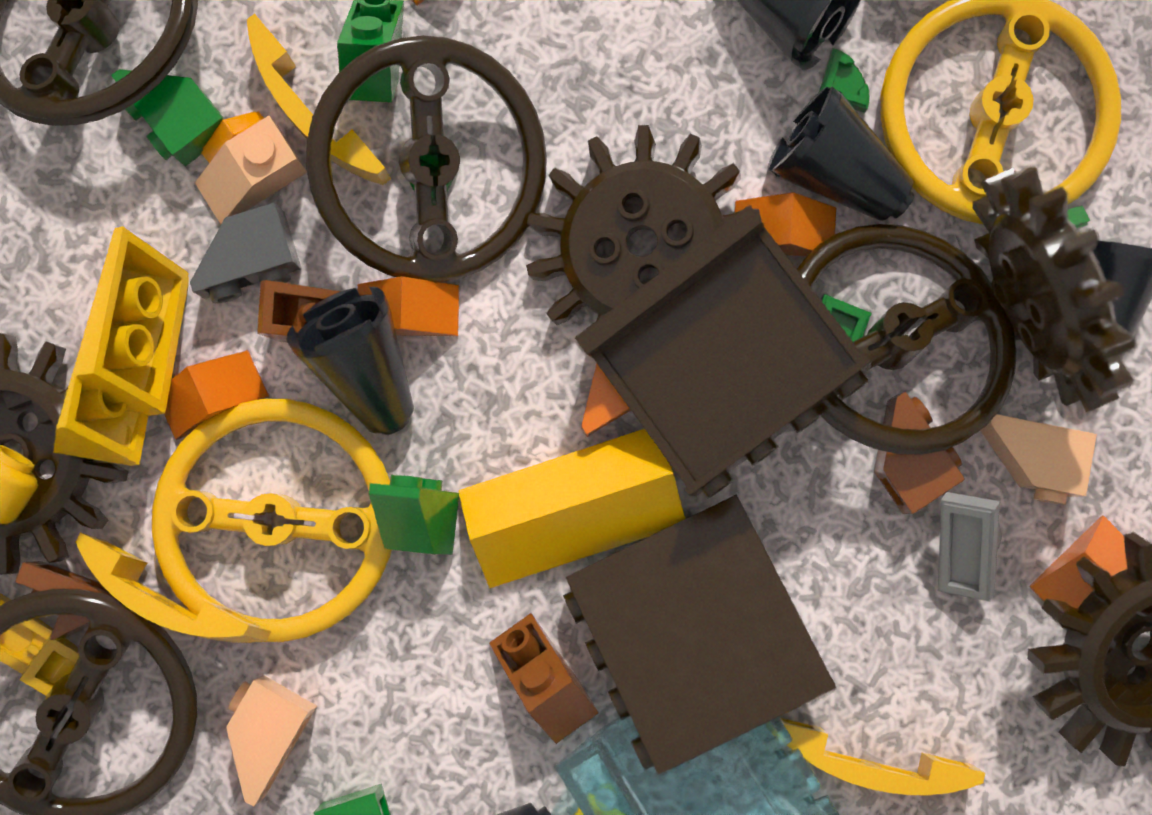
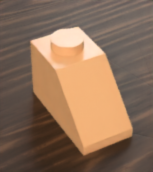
(249, 169)
(1043, 456)
(264, 732)

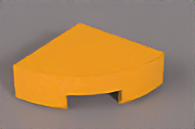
(227, 130)

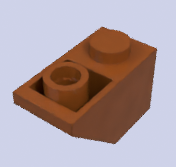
(915, 479)
(543, 679)

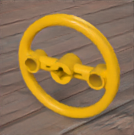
(1036, 19)
(173, 500)

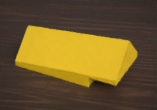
(124, 354)
(570, 507)

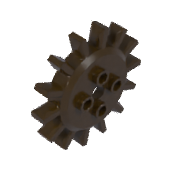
(598, 215)
(1053, 288)
(64, 490)
(1100, 655)

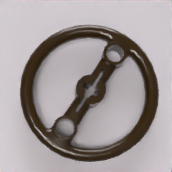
(90, 26)
(427, 137)
(971, 289)
(107, 617)

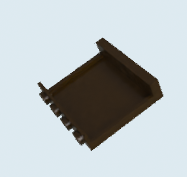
(725, 353)
(697, 636)

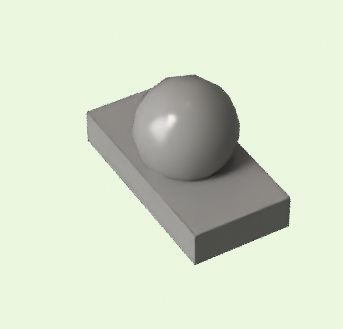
(968, 546)

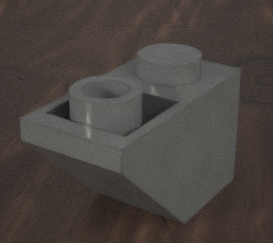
(245, 252)

